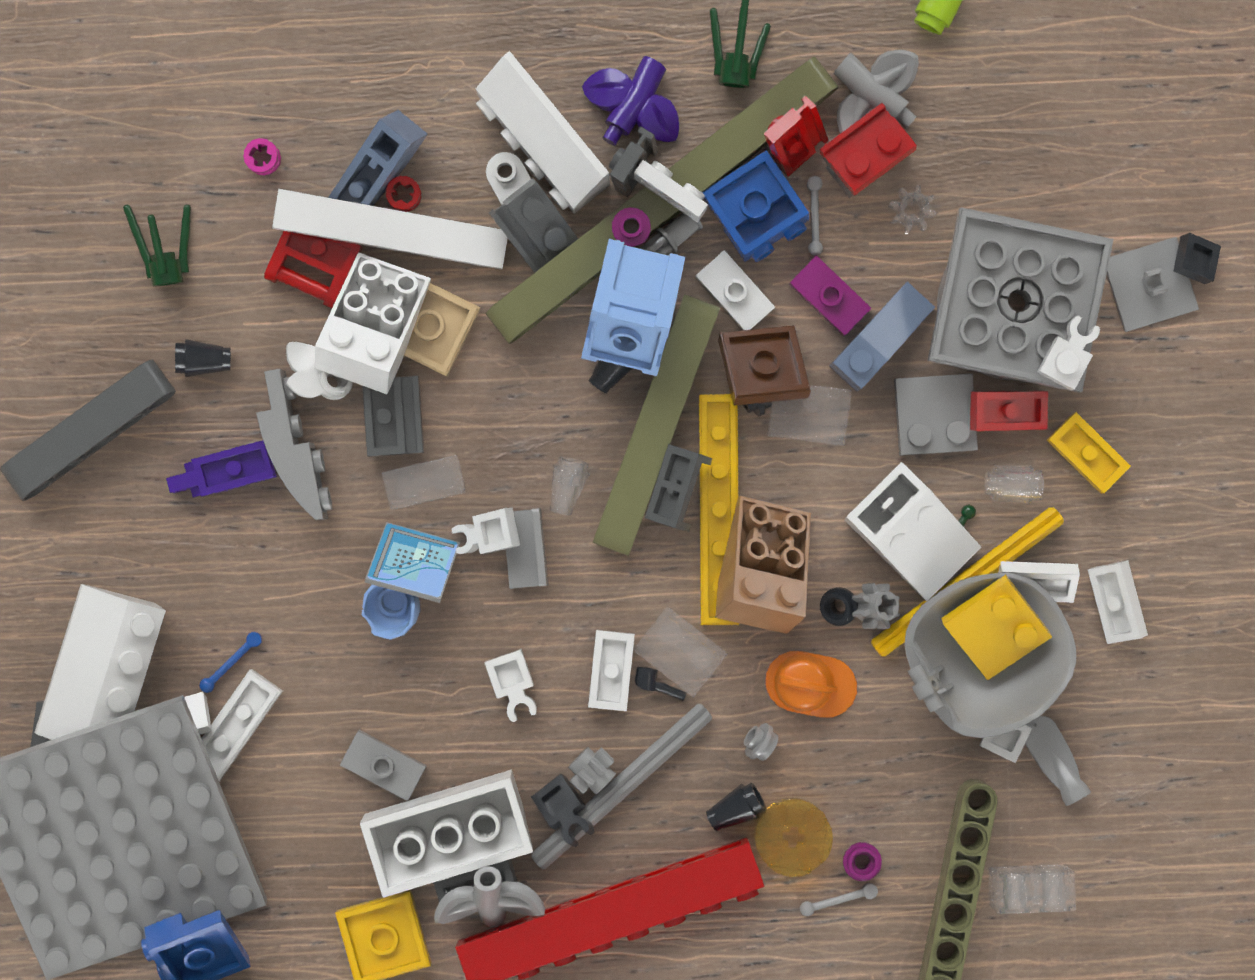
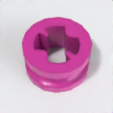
(252, 163)

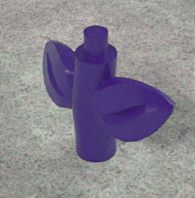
(633, 101)

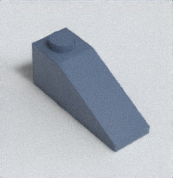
(379, 159)
(882, 337)

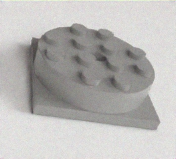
(996, 255)

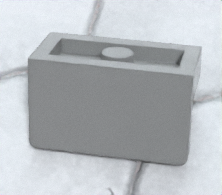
(528, 561)

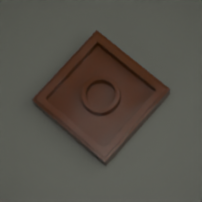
(764, 365)

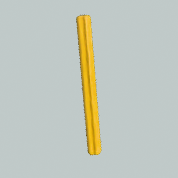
(1006, 551)

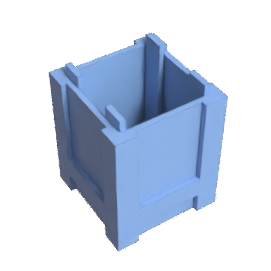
(633, 307)

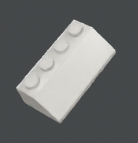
(542, 134)
(100, 661)
(446, 833)

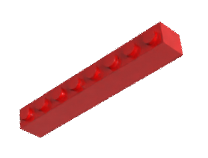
(612, 914)

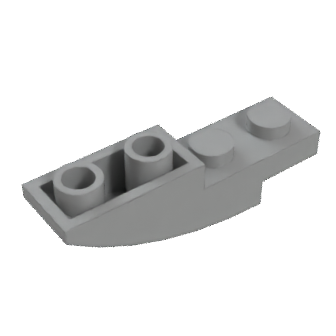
(295, 463)

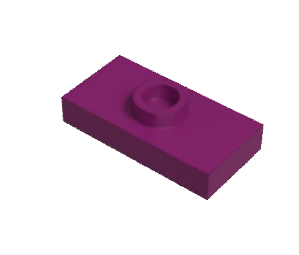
(830, 296)

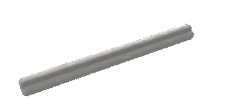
(627, 781)

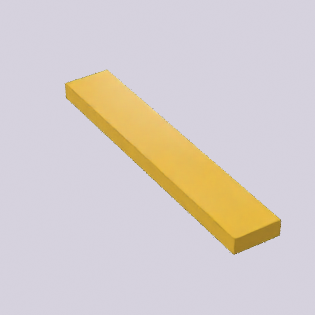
(717, 494)

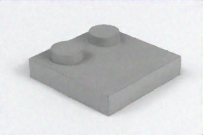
(934, 414)

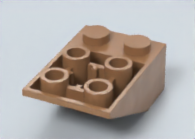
(765, 566)

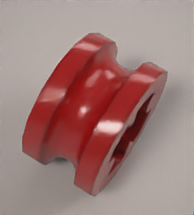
(406, 182)

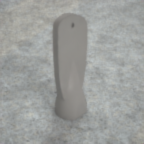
(1055, 759)

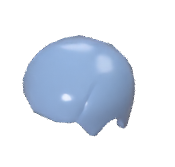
(389, 611)

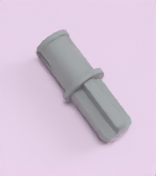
(672, 235)

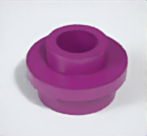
(634, 239)
(867, 872)

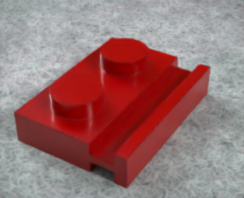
(795, 135)
(868, 149)

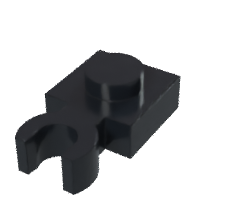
(560, 806)

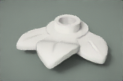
(310, 381)

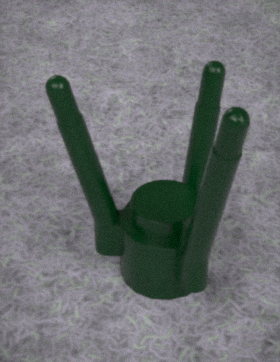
(735, 69)
(163, 267)

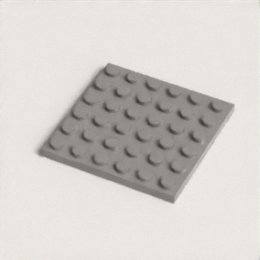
(118, 836)

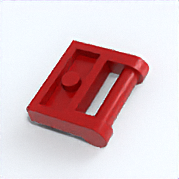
(321, 253)

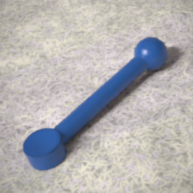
(252, 640)

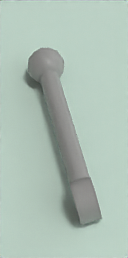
(814, 185)
(869, 890)

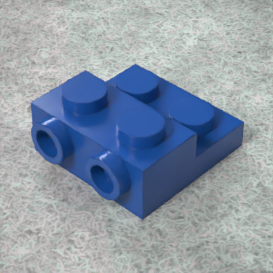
(757, 207)
(194, 949)

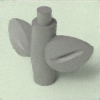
(888, 78)
(490, 899)

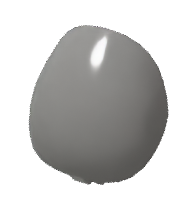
(957, 688)

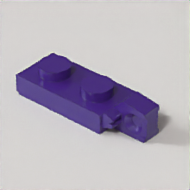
(224, 471)

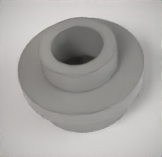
(760, 742)

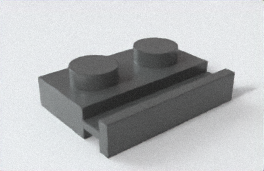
(627, 161)
(533, 225)
(394, 418)

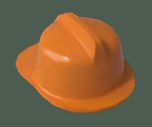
(811, 684)

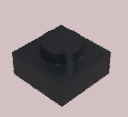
(1197, 258)

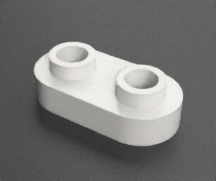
(506, 186)

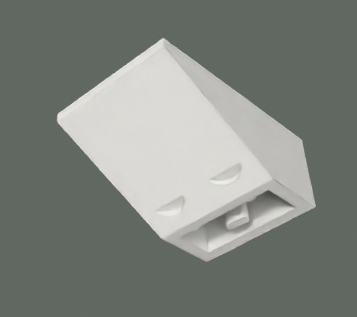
(369, 328)
(913, 531)

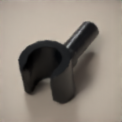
(646, 680)

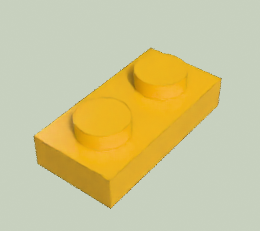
(1088, 453)

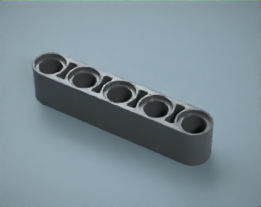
(87, 430)

